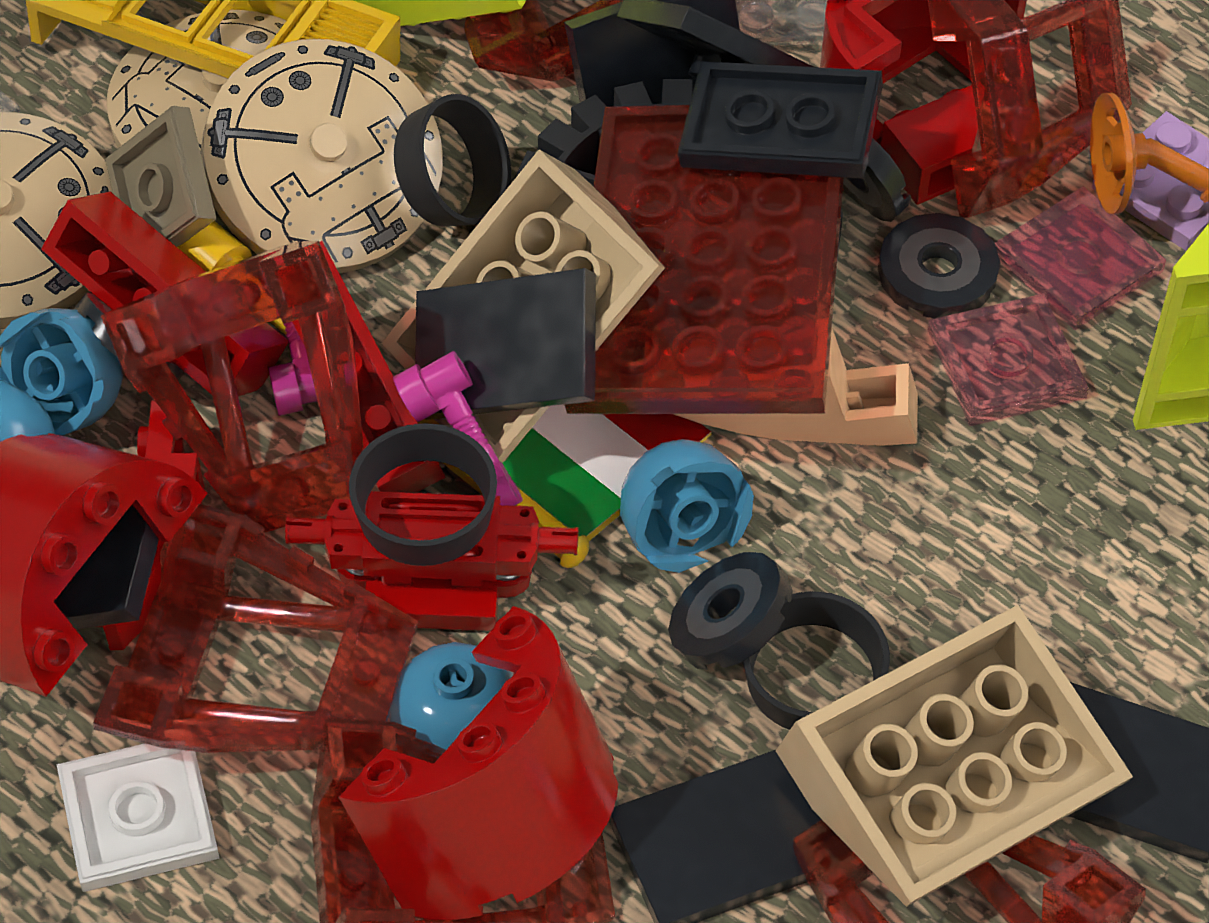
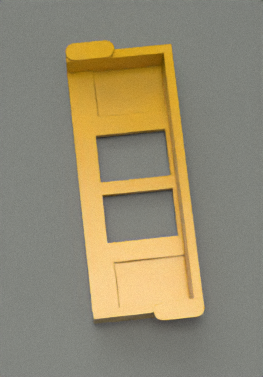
(305, 19)

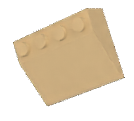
(540, 226)
(952, 757)

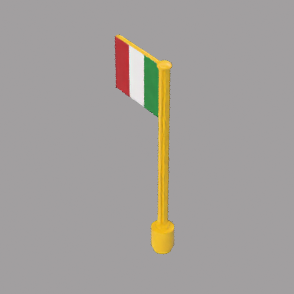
(566, 462)

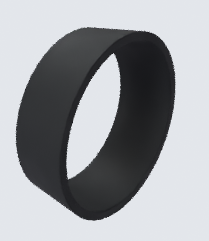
(486, 150)
(416, 444)
(826, 611)

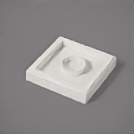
(136, 814)

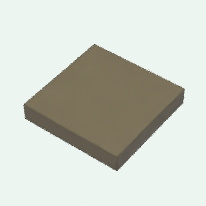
(164, 176)

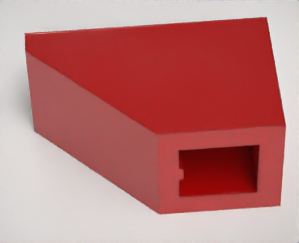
(927, 140)

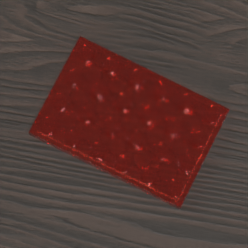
(744, 283)

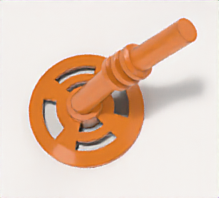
(1120, 152)

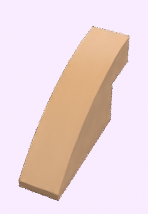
(860, 408)

